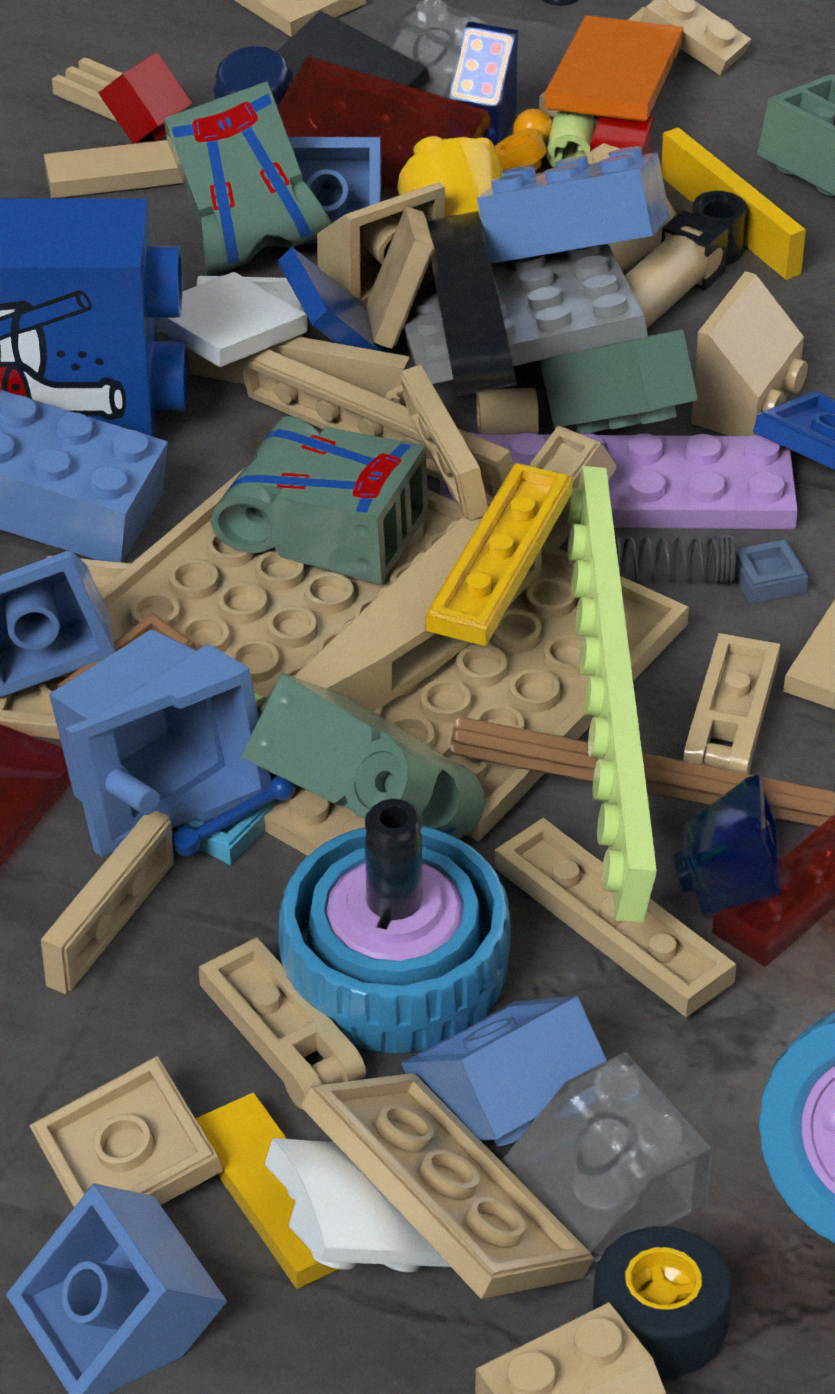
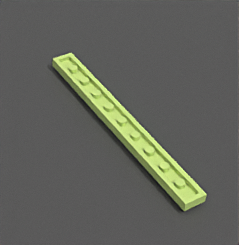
(610, 698)

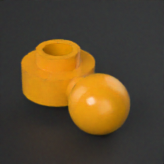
(528, 140)

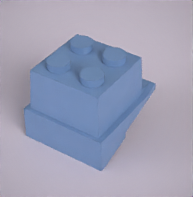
(159, 735)

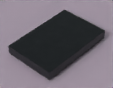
(345, 46)

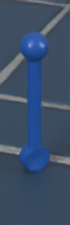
(187, 839)

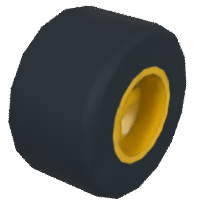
(669, 1294)

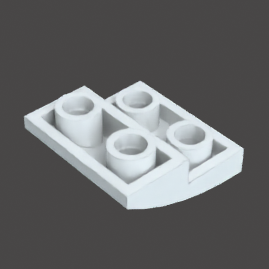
(343, 1212)

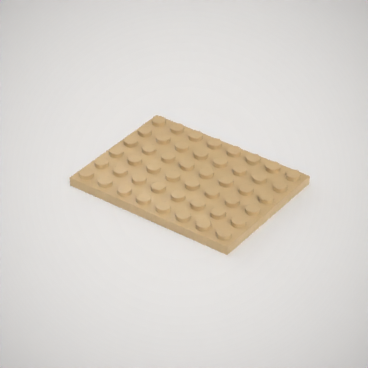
(283, 611)

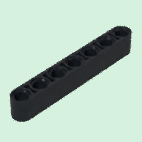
(470, 305)

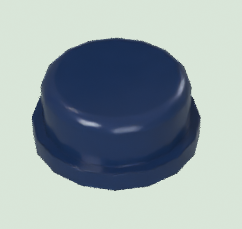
(252, 67)

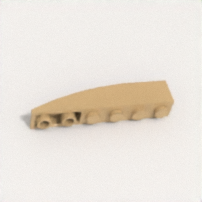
(388, 641)

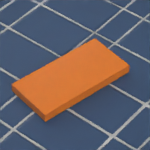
(614, 68)

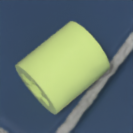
(570, 136)

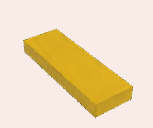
(242, 1139)

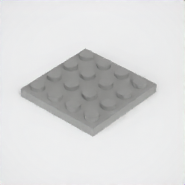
(548, 308)

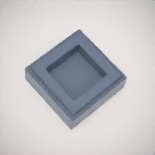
(769, 572)

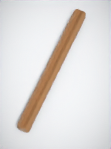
(663, 775)

